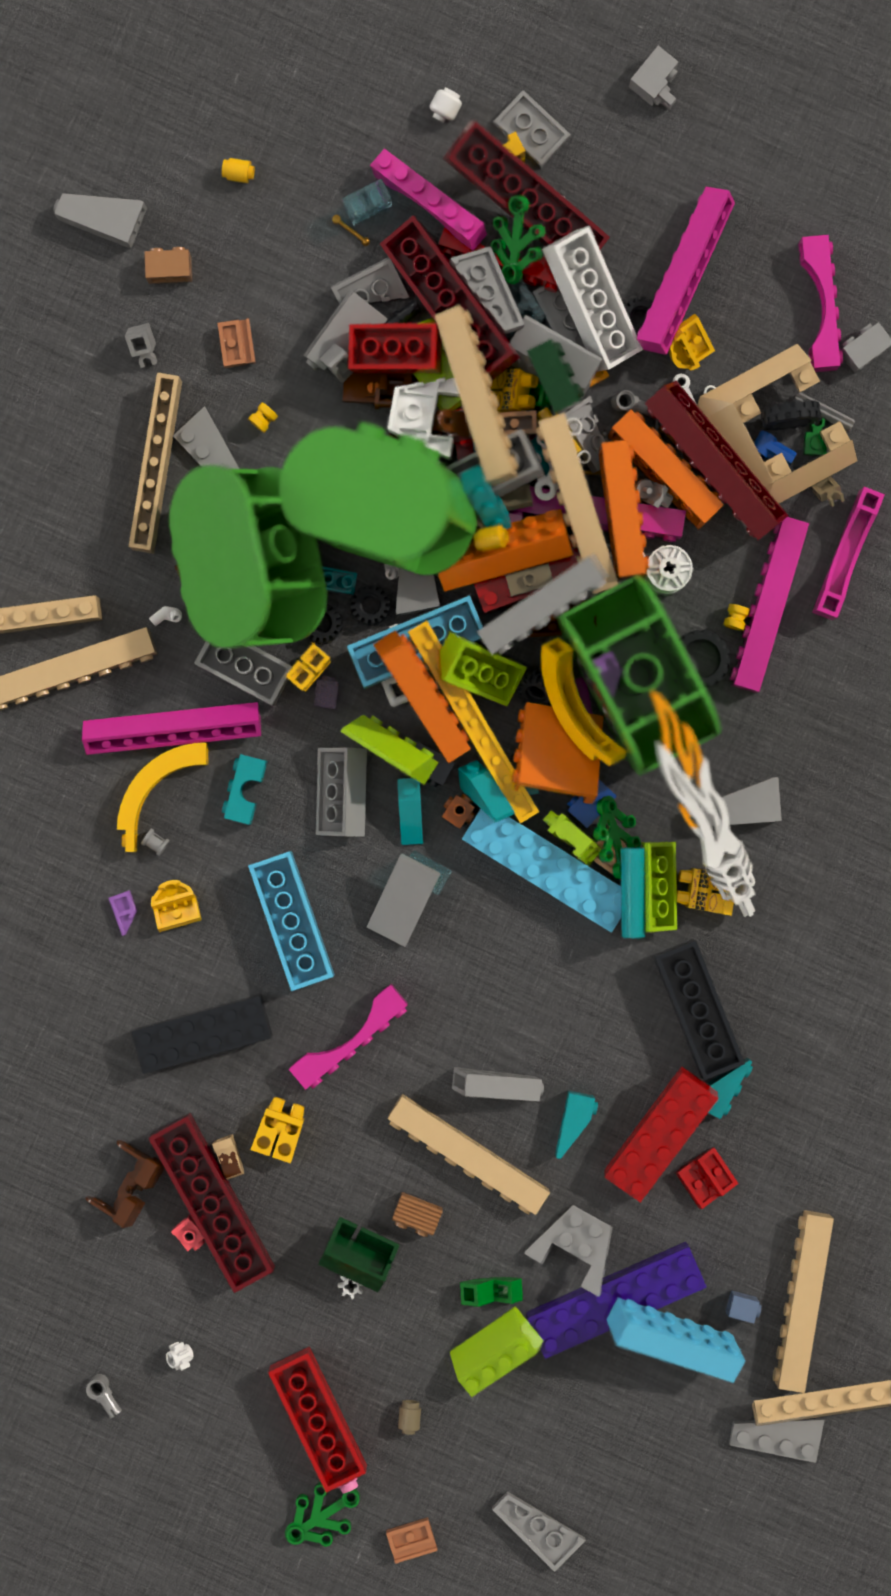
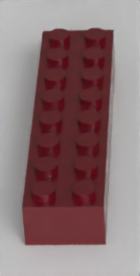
(503, 176)
(441, 288)
(716, 460)
(212, 1202)

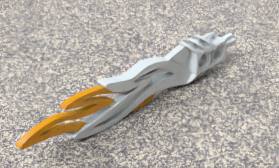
(723, 839)

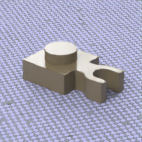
(828, 490)

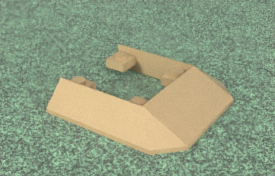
(733, 405)

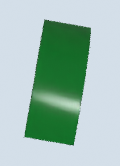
(492, 1289)

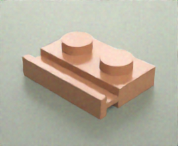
(236, 343)
(411, 1540)

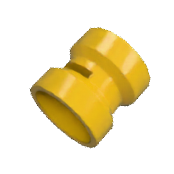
(259, 421)
(736, 616)

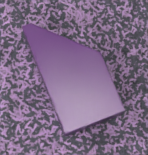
(609, 673)
(124, 910)

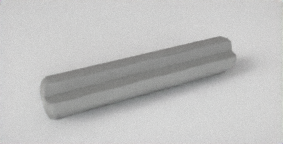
(828, 413)

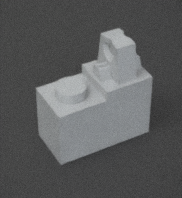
(653, 76)

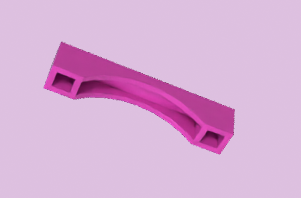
(409, 183)
(816, 260)
(847, 552)
(315, 1065)

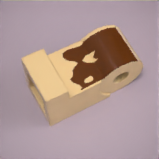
(228, 1156)

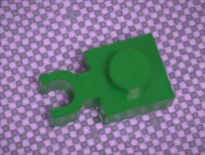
(813, 441)

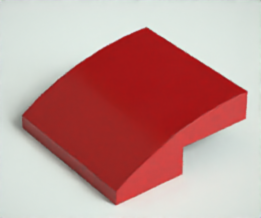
(706, 1178)

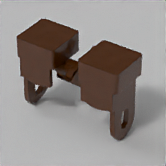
(455, 425)
(144, 1176)

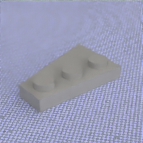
(373, 284)
(589, 437)

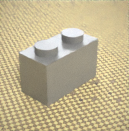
(866, 347)

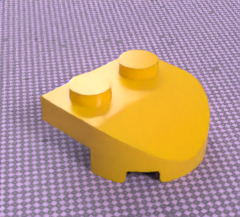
(690, 344)
(174, 905)

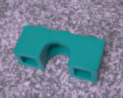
(480, 493)
(247, 770)

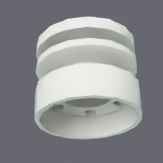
(664, 582)

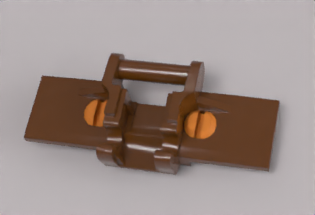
(371, 387)

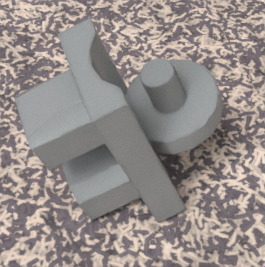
(653, 493)

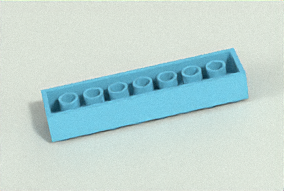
(547, 868)

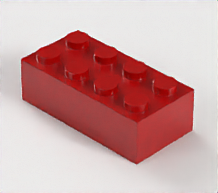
(395, 348)

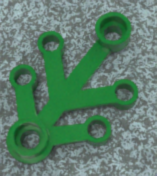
(515, 242)
(608, 810)
(319, 1518)

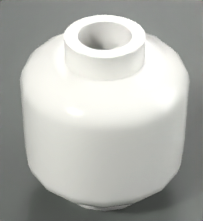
(445, 105)

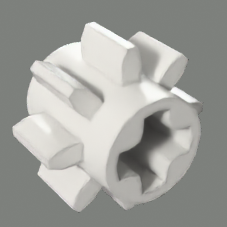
(346, 1287)
(179, 1356)

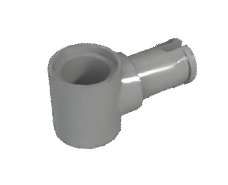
(632, 403)
(104, 1396)

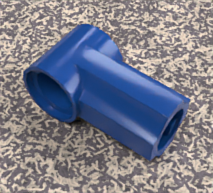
(769, 447)

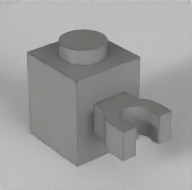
(141, 343)

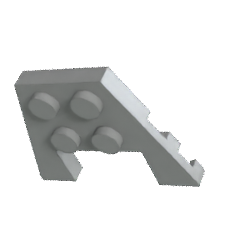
(582, 1237)

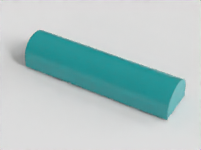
(633, 892)

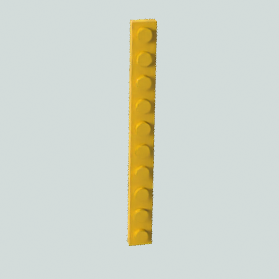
(474, 725)

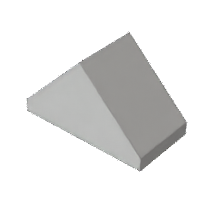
(337, 362)

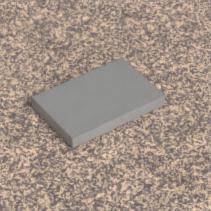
(534, 126)

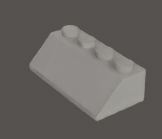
(534, 333)
(341, 791)

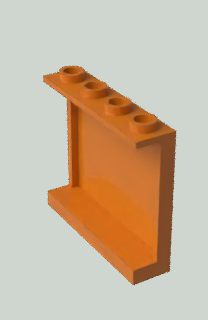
(550, 758)

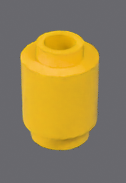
(238, 170)
(491, 538)

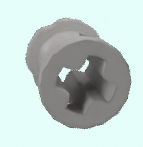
(155, 842)

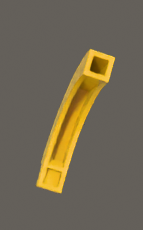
(568, 707)
(147, 779)

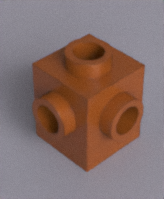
(459, 819)

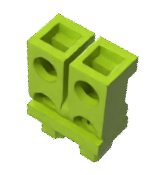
(567, 832)

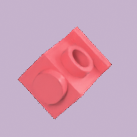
(188, 1225)

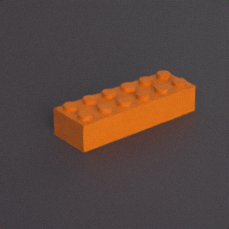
(664, 467)
(621, 510)
(530, 544)
(423, 695)

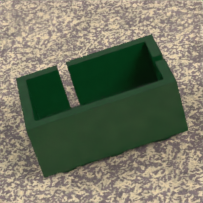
(555, 375)
(360, 1260)

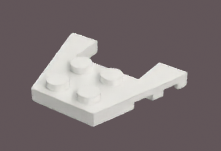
(415, 411)

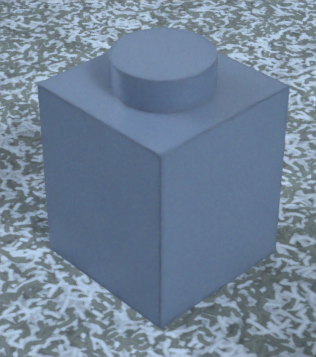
(743, 1307)

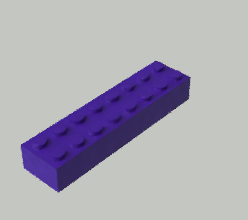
(648, 1283)

